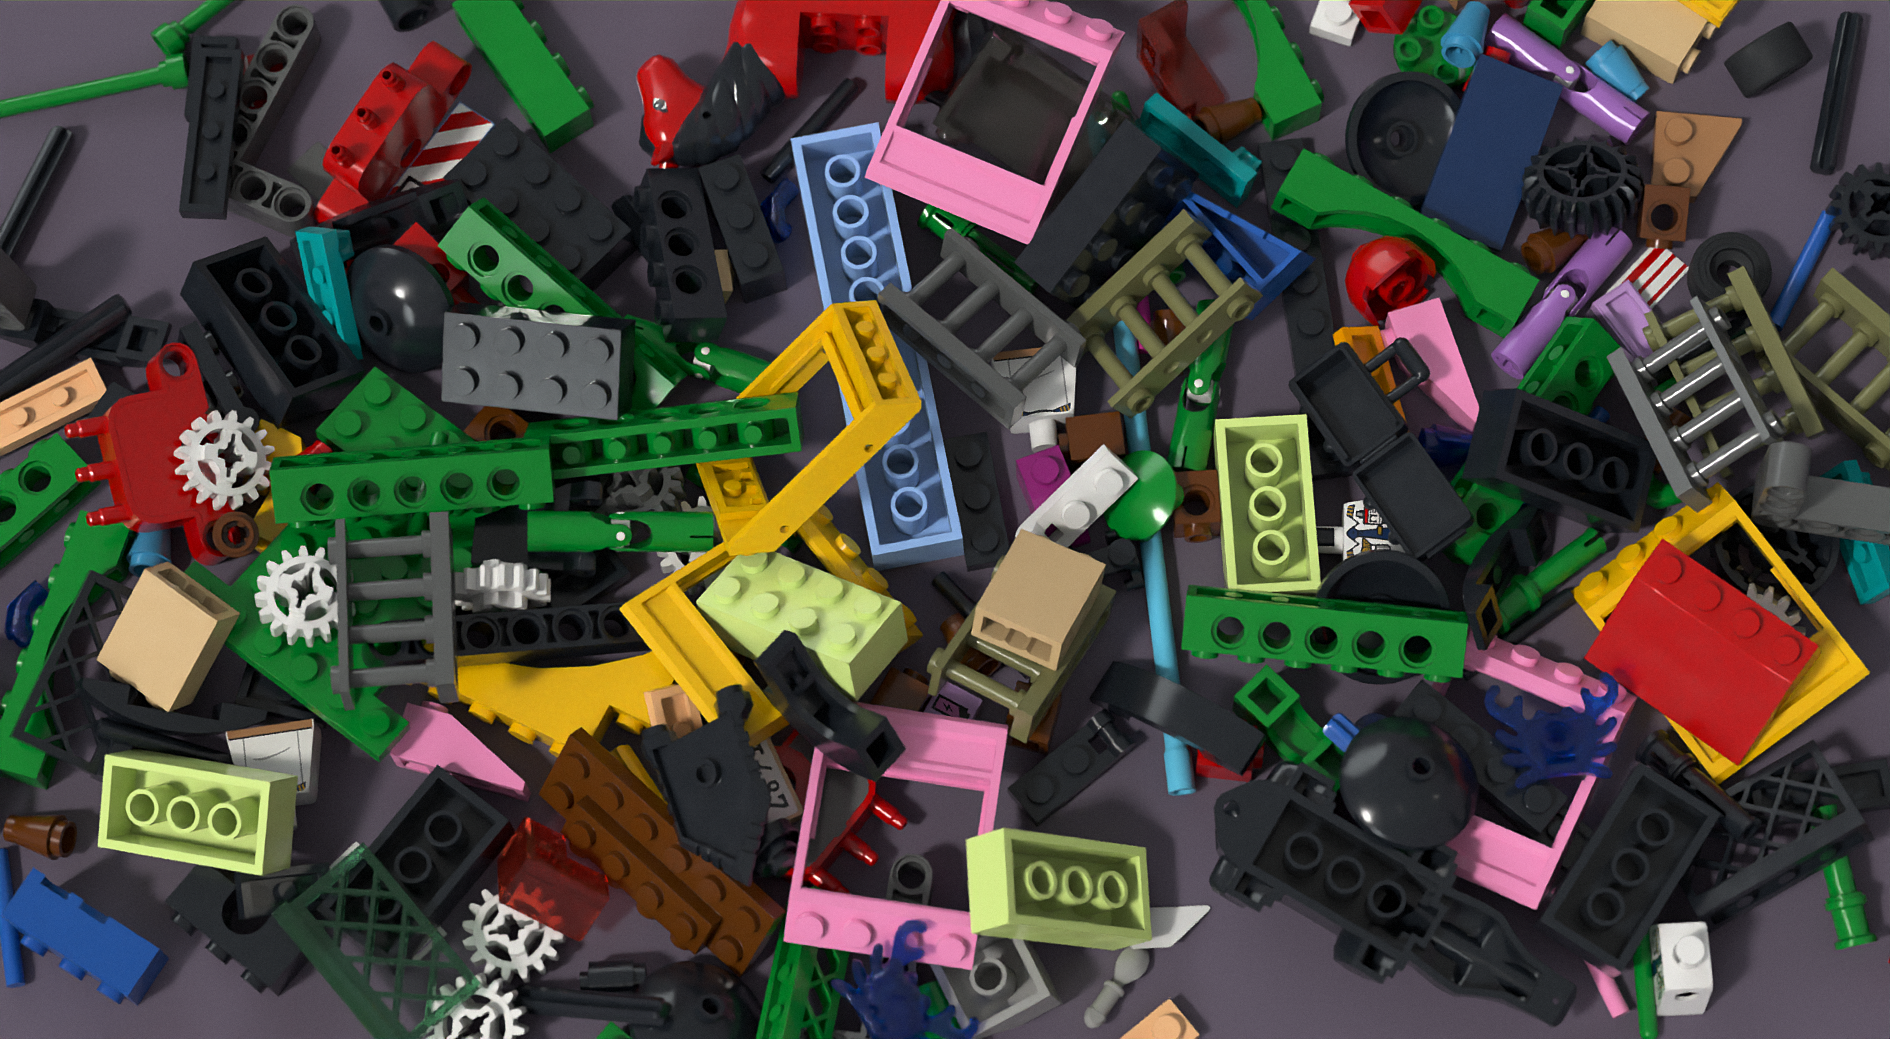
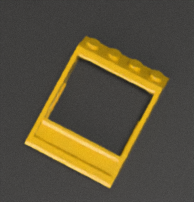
(879, 398)
(1687, 530)
(697, 654)

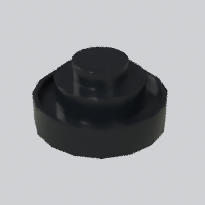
(776, 849)

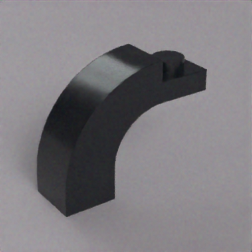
(823, 715)

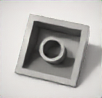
(1002, 988)

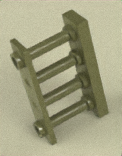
(1132, 283)
(1870, 328)
(1758, 337)
(1025, 706)

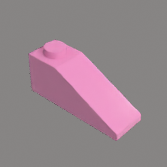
(1432, 338)
(443, 741)

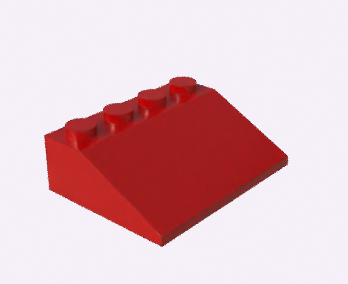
(1702, 652)

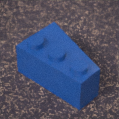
(1245, 250)
(84, 939)

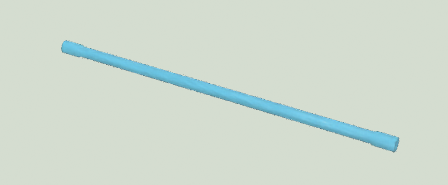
(1177, 753)

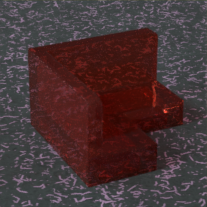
(1173, 61)
(548, 885)

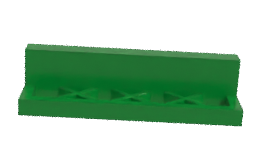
(788, 990)

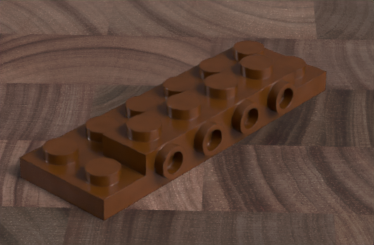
(634, 843)

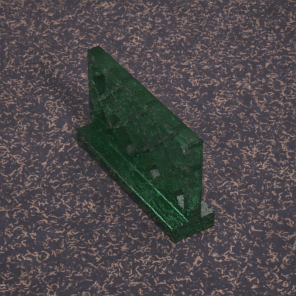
(339, 968)

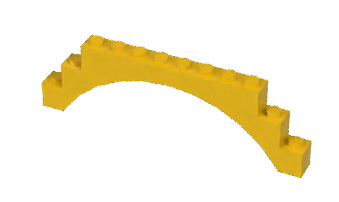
(530, 700)

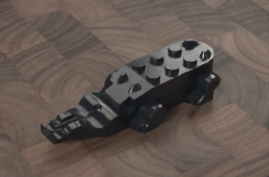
(1379, 900)

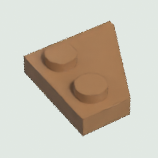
(1689, 148)

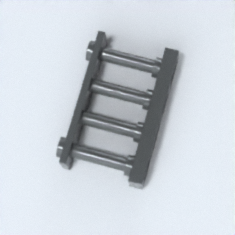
(970, 366)
(1654, 407)
(436, 628)

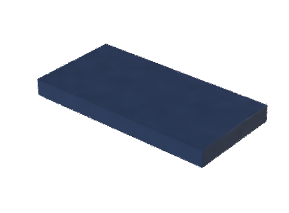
(1487, 150)

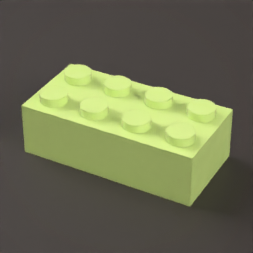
(1267, 505)
(841, 624)
(197, 811)
(1058, 889)

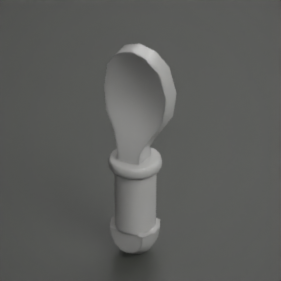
(1128, 968)

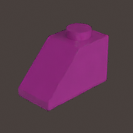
(1040, 477)

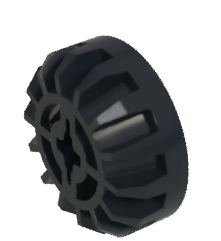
(1809, 563)

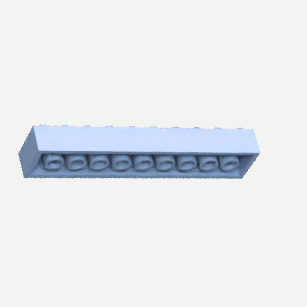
(856, 255)

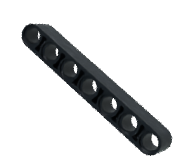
(504, 647)

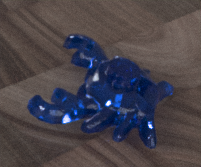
(1557, 742)
(890, 998)

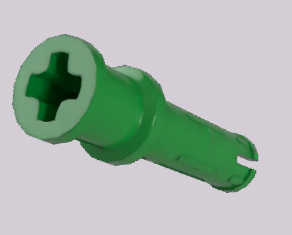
(931, 218)
(1526, 592)
(1845, 900)

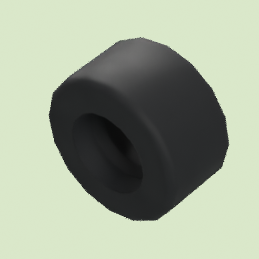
(1768, 59)

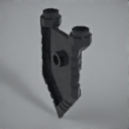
(714, 785)

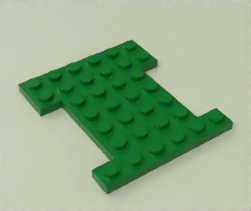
(371, 417)

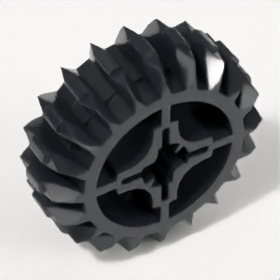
(1582, 187)

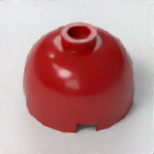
(1387, 276)

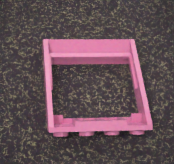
(963, 182)
(937, 752)
(1492, 853)

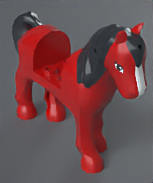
(766, 62)

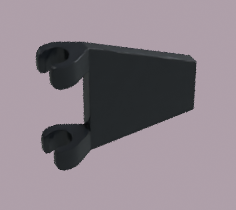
(505, 534)

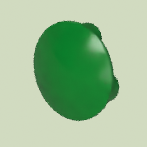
(1421, 47)
(1148, 501)

